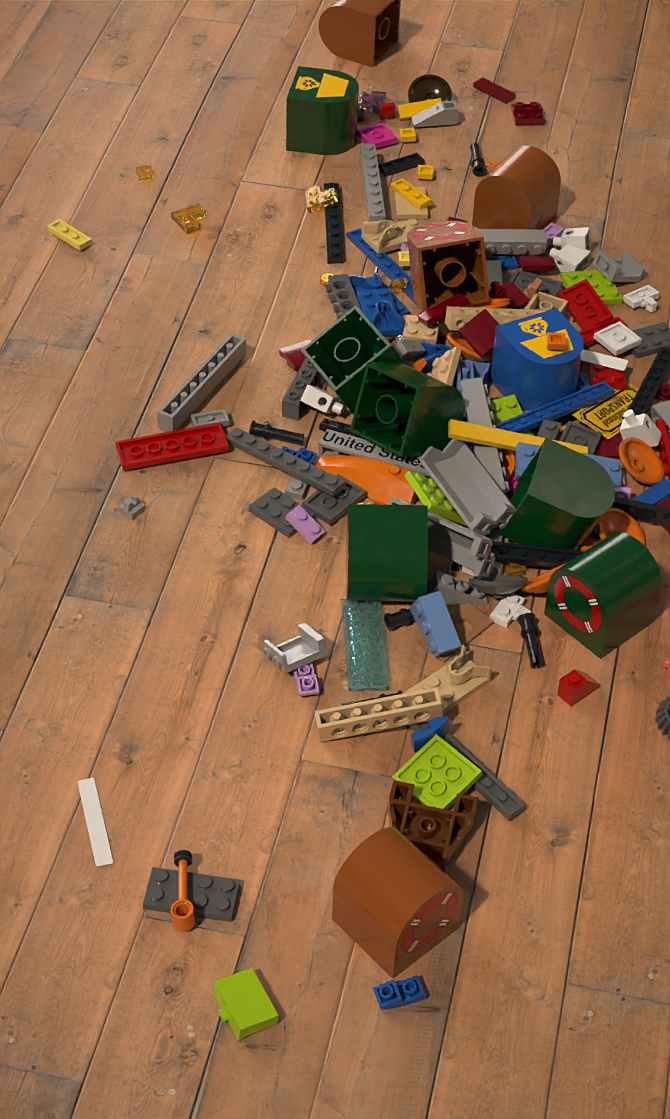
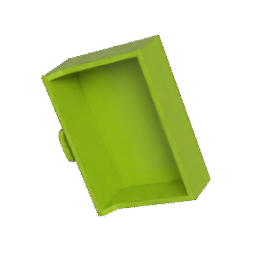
(244, 1003)

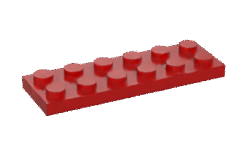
(171, 446)

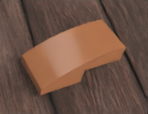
(531, 290)

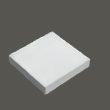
(617, 338)

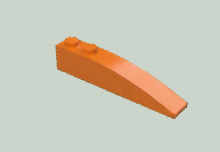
(376, 477)

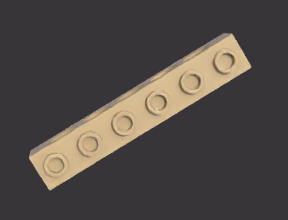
(458, 316)
(378, 714)

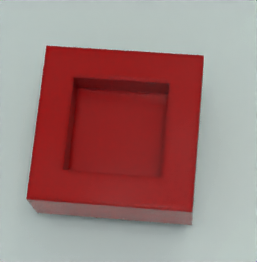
(387, 111)

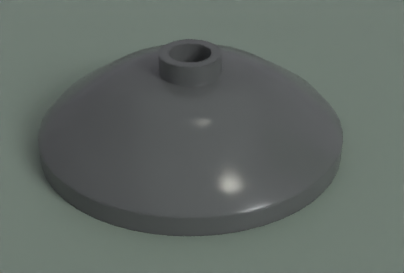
(498, 584)

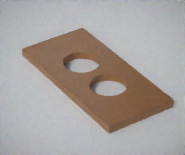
(469, 614)

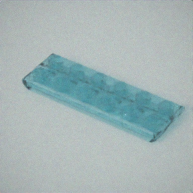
(364, 645)

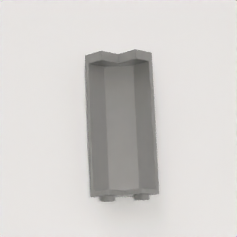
(468, 486)
(457, 542)

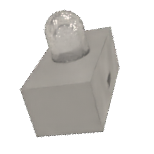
(408, 349)

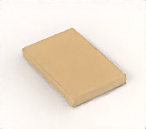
(406, 210)

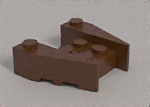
(432, 828)

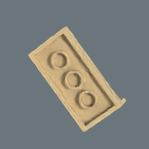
(388, 236)
(445, 366)
(456, 680)

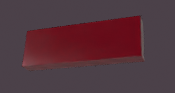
(494, 90)
(439, 311)

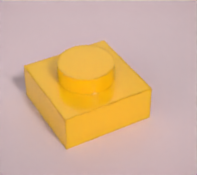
(407, 135)
(425, 172)

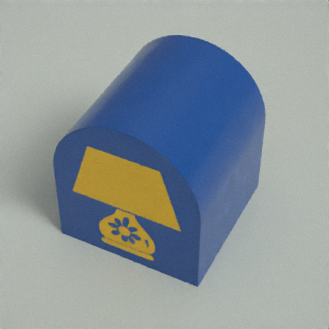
(528, 368)

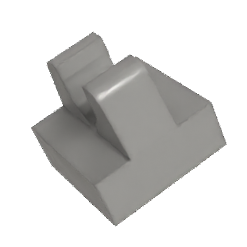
(131, 507)

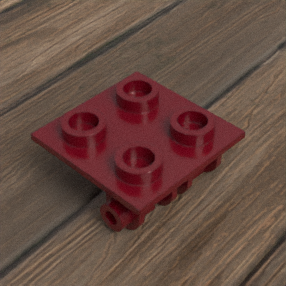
(510, 291)

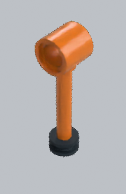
(182, 906)

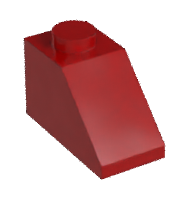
(576, 686)

